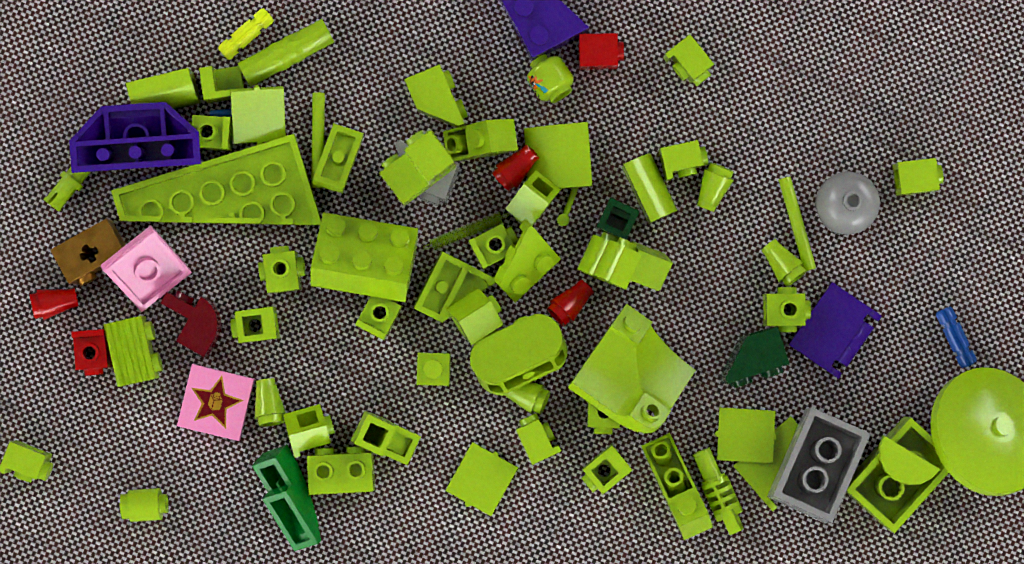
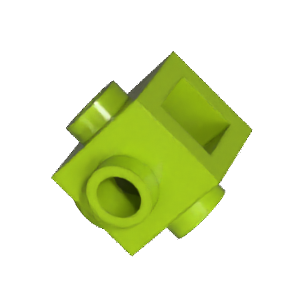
(294, 270)
(774, 309)

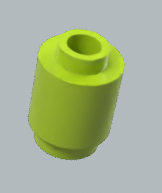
(143, 505)

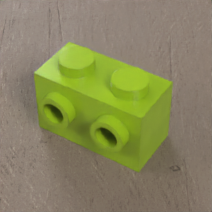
(340, 471)

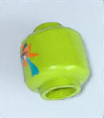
(550, 78)

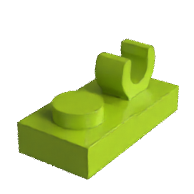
(338, 158)

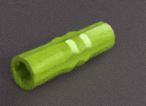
(286, 52)

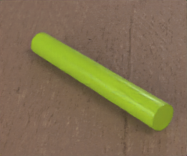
(318, 132)
(797, 223)

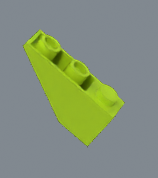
(677, 486)

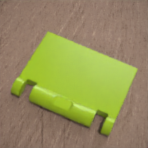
(762, 475)

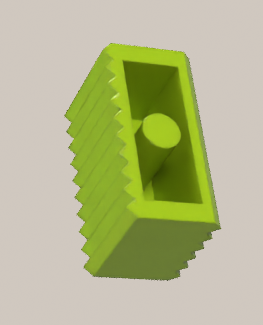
(133, 350)

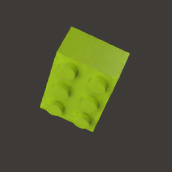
(364, 257)
(886, 498)

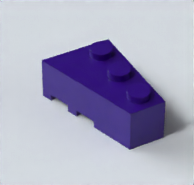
(543, 24)

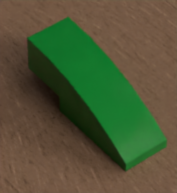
(288, 497)

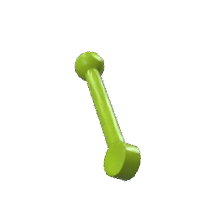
(563, 219)

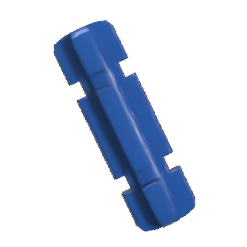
(956, 337)

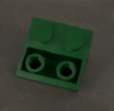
(754, 355)

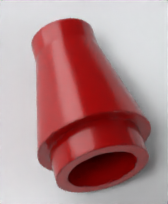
(514, 168)
(51, 302)
(568, 304)

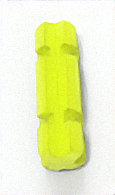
(245, 33)

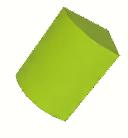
(175, 88)
(649, 188)

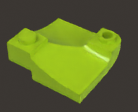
(632, 374)

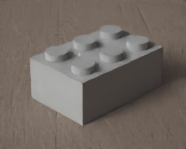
(819, 465)

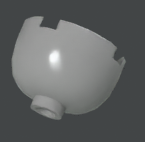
(847, 203)

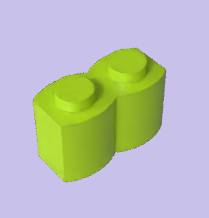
(610, 260)

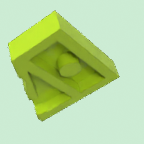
(525, 263)
(447, 284)

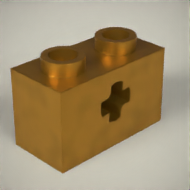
(72, 253)

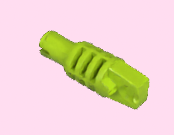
(719, 491)

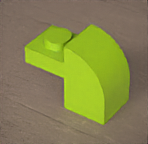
(385, 438)

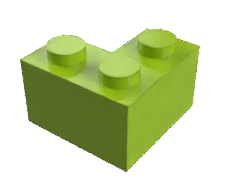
(418, 168)

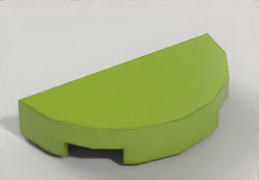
(903, 464)

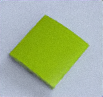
(562, 154)

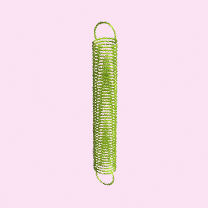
(469, 229)

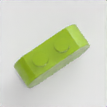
(518, 354)

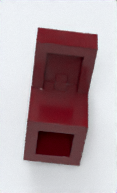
(202, 324)

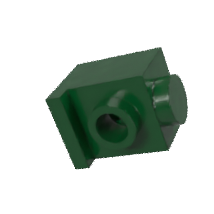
(617, 219)

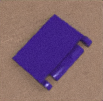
(834, 330)

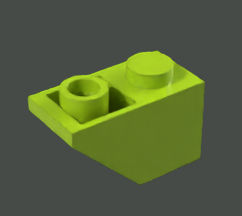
(434, 97)
(481, 139)

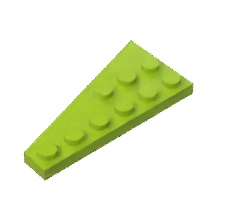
(244, 187)

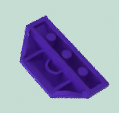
(134, 138)

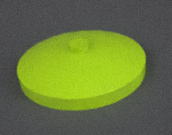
(981, 430)

